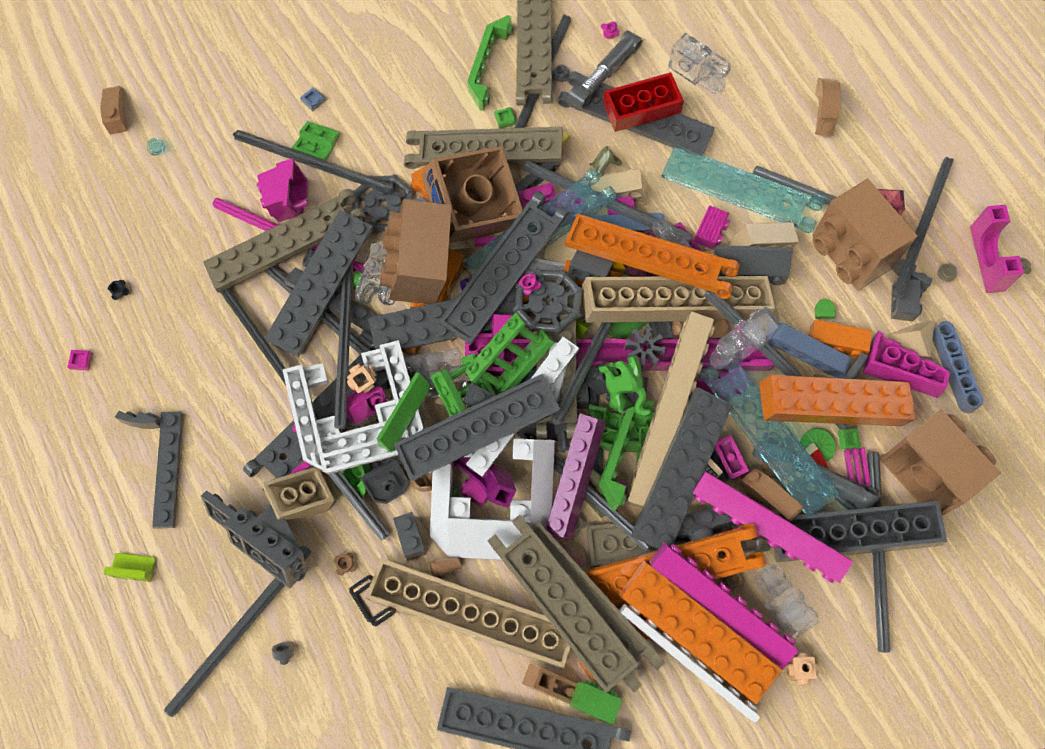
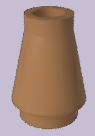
(444, 566)

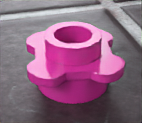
(610, 34)
(527, 279)

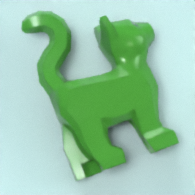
(628, 381)

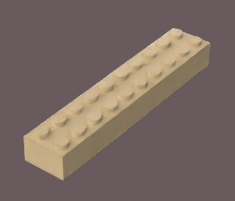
(666, 299)
(671, 404)
(468, 613)

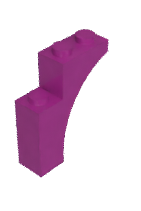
(496, 482)

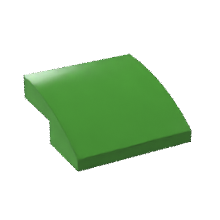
(316, 140)

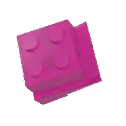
(283, 190)

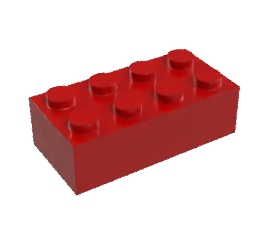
(643, 101)

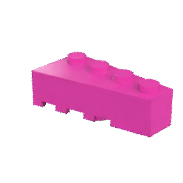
(894, 363)

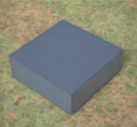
(312, 99)

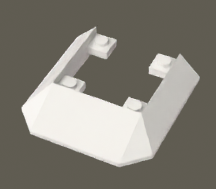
(319, 439)
(467, 536)

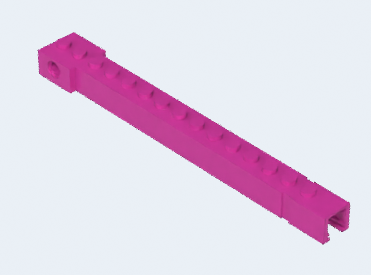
(613, 351)

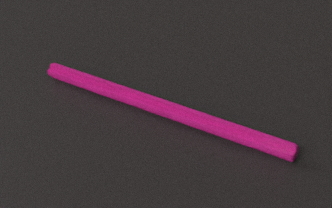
(259, 222)

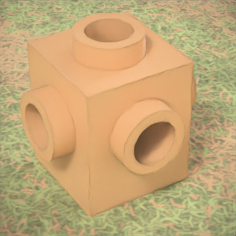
(358, 385)
(795, 671)

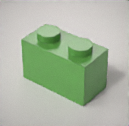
(596, 702)

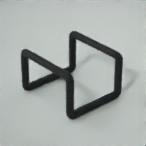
(369, 618)

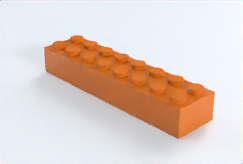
(836, 401)
(700, 632)

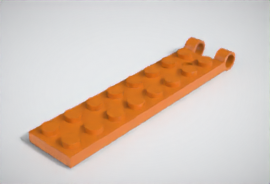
(652, 254)
(704, 551)

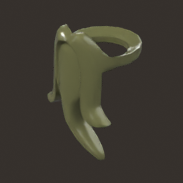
(603, 159)

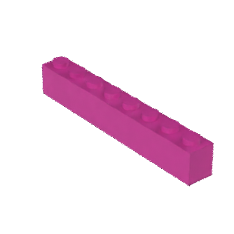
(773, 527)
(723, 605)

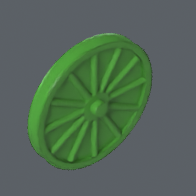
(822, 440)

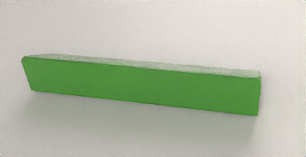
(403, 412)

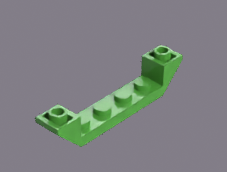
(497, 29)
(612, 490)

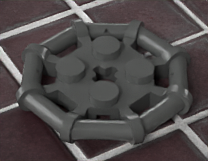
(374, 197)
(555, 309)

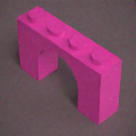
(996, 271)

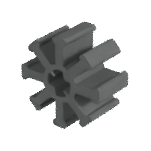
(652, 350)

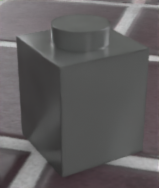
(596, 380)

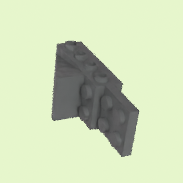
(260, 538)

